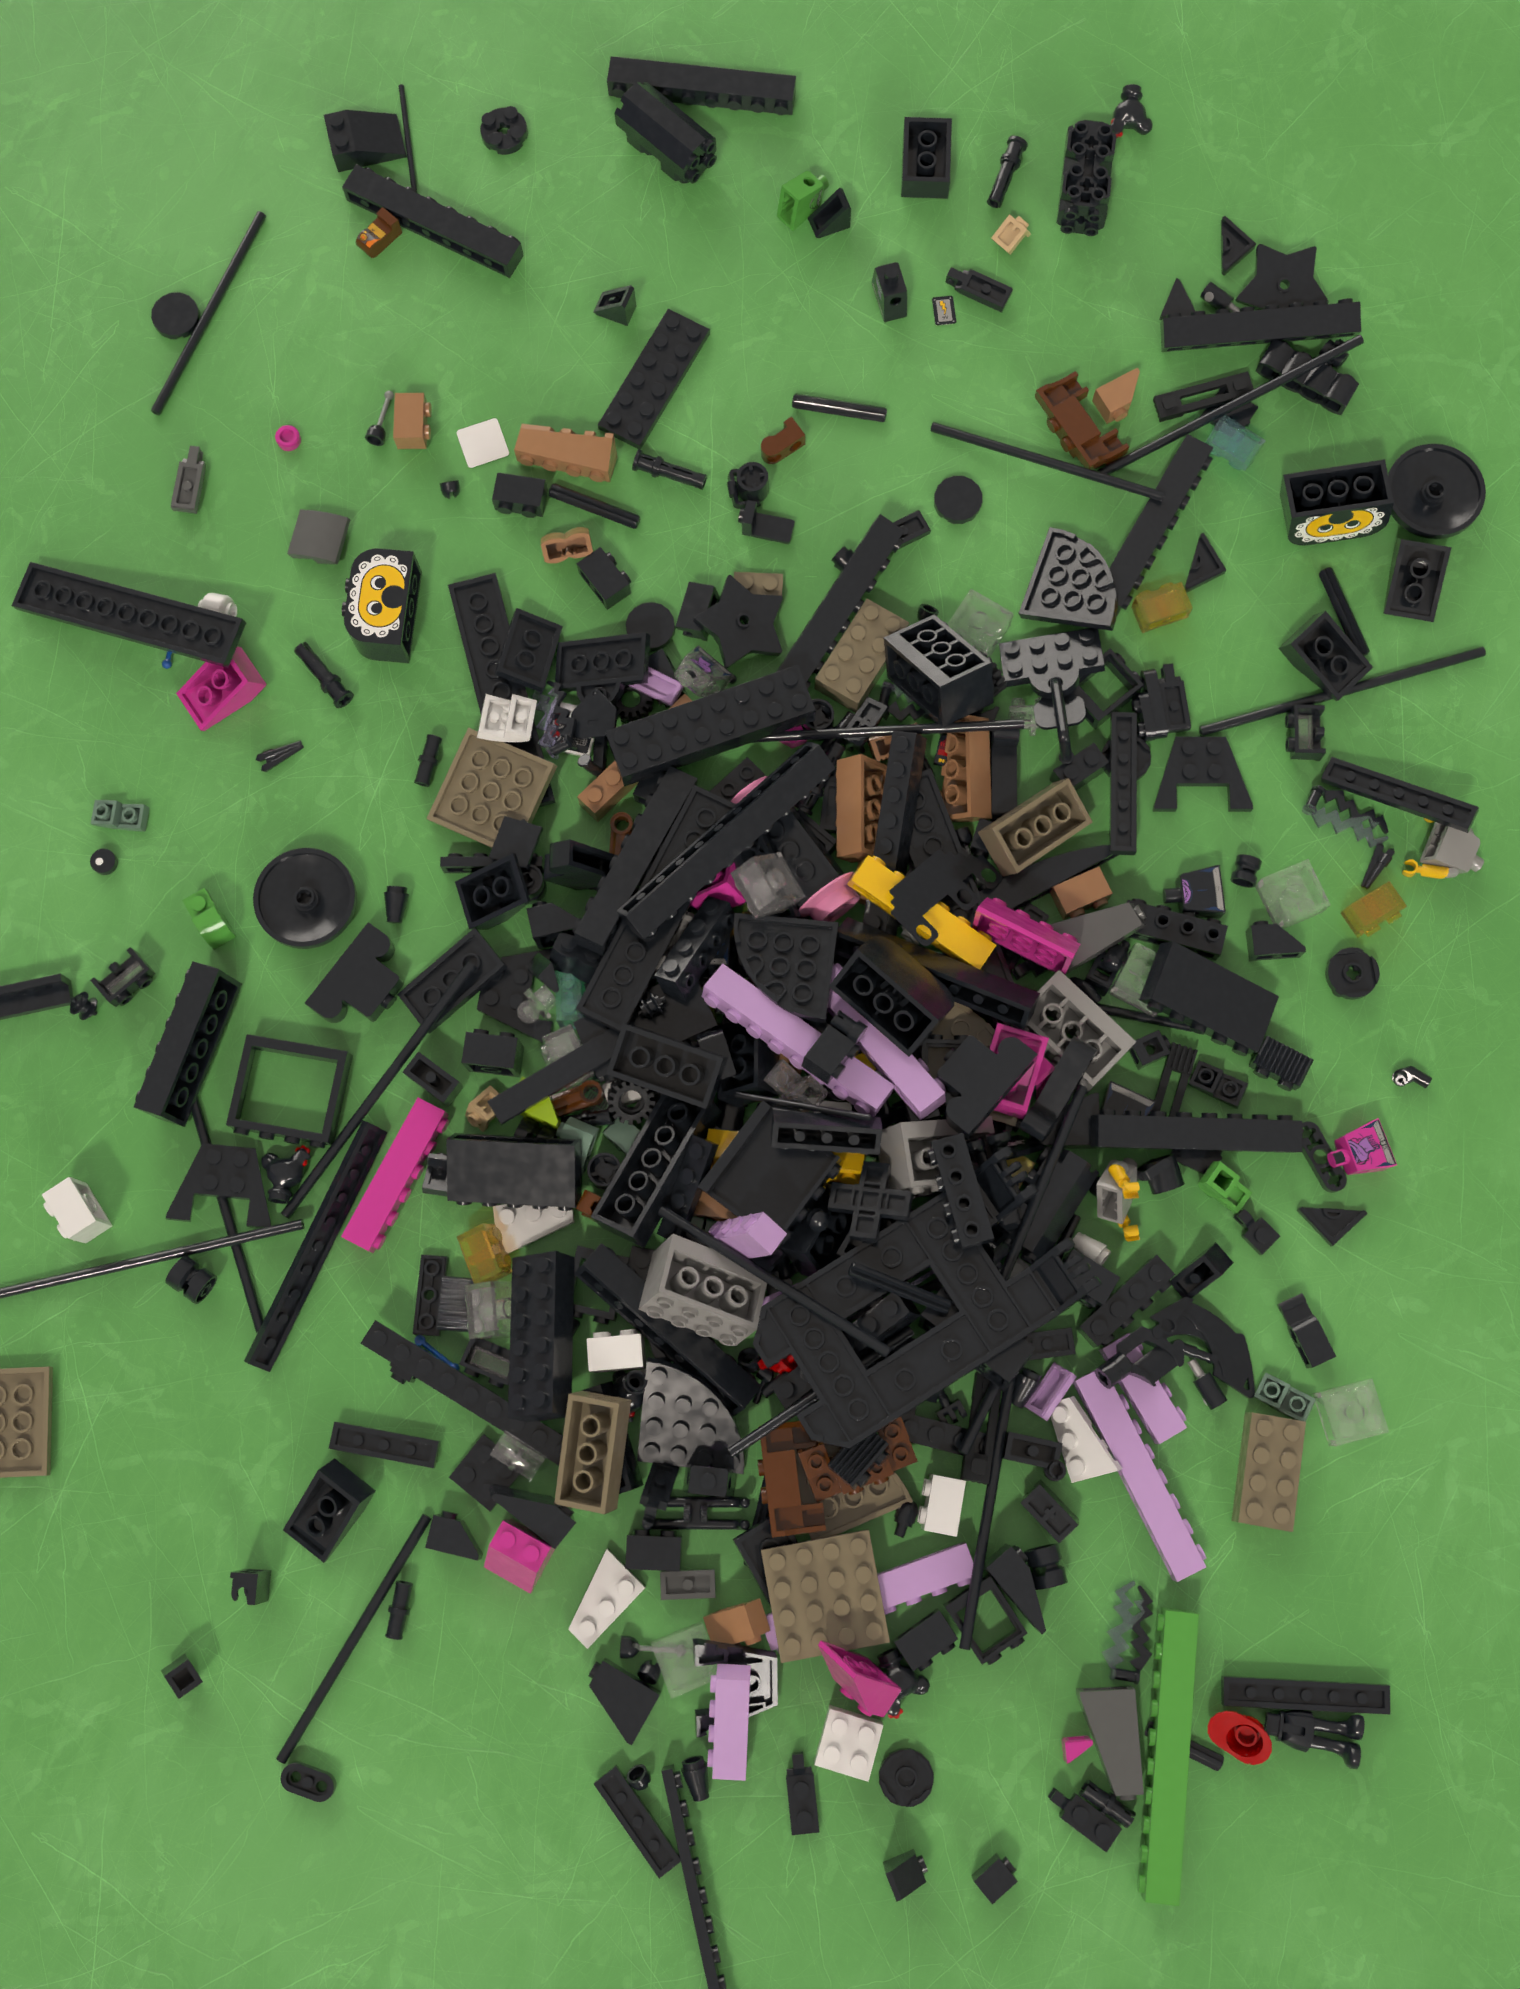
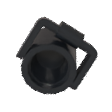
(751, 484)
(1161, 1173)

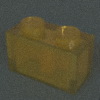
(1161, 606)
(1374, 909)
(485, 1253)

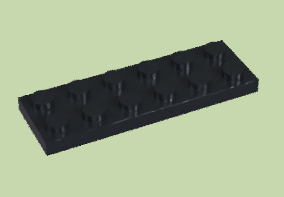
(654, 379)

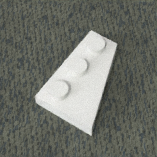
(526, 1225)
(1081, 1448)
(605, 1599)

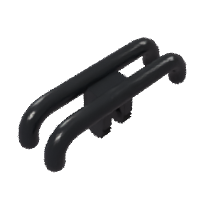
(697, 1514)

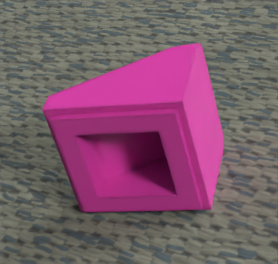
(1075, 1746)

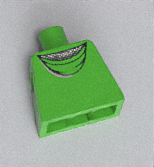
(800, 198)

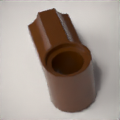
(616, 835)
(575, 1100)

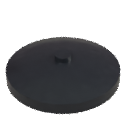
(1436, 491)
(305, 898)

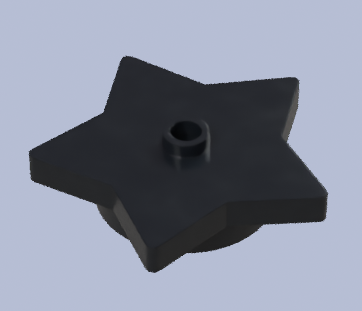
(1275, 267)
(730, 634)

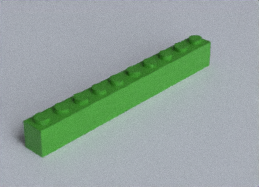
(1169, 1757)

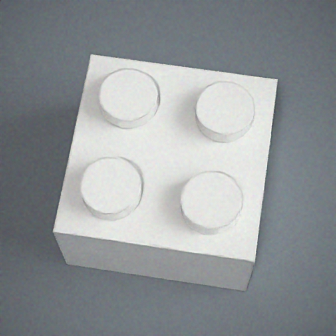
(76, 1210)
(616, 1353)
(942, 1504)
(848, 1743)

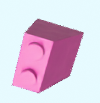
(518, 1554)

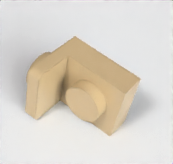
(1011, 233)
(479, 1111)

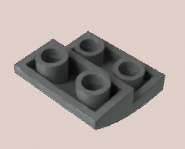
(318, 536)

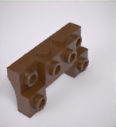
(1075, 427)
(782, 1483)
(827, 1484)

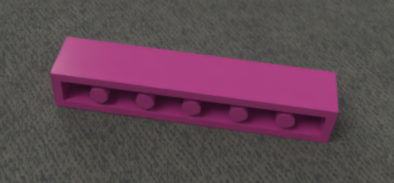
(395, 1176)

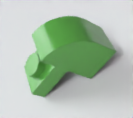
(208, 919)
(1223, 1185)

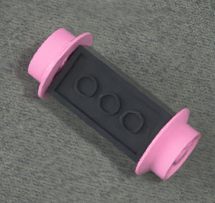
(811, 864)

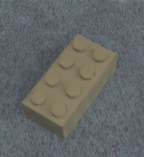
(858, 656)
(1035, 827)
(592, 1452)
(1268, 1471)

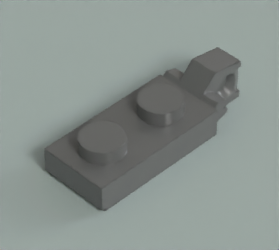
(189, 482)

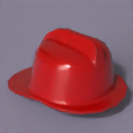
(1240, 1736)

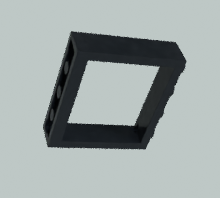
(290, 1135)

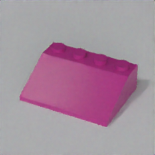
(1025, 936)

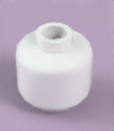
(219, 603)

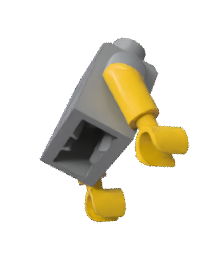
(1447, 853)
(1115, 1195)

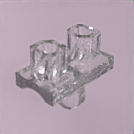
(1019, 710)
(538, 1003)
(517, 1455)

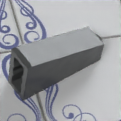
(1101, 930)
(1115, 1732)

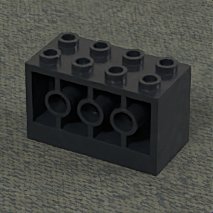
(939, 670)

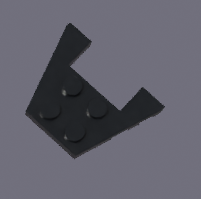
(1202, 763)
(506, 993)
(225, 1174)
(762, 1675)

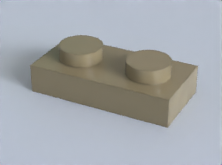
(761, 582)

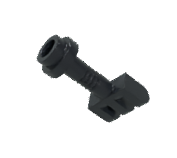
(949, 1407)

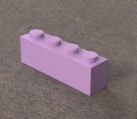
(749, 1235)
(1149, 1402)
(730, 1723)

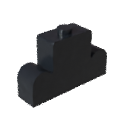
(576, 865)
(358, 979)
(981, 1079)

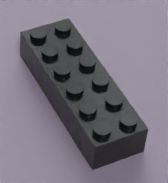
(188, 1044)
(651, 1169)
(541, 1336)

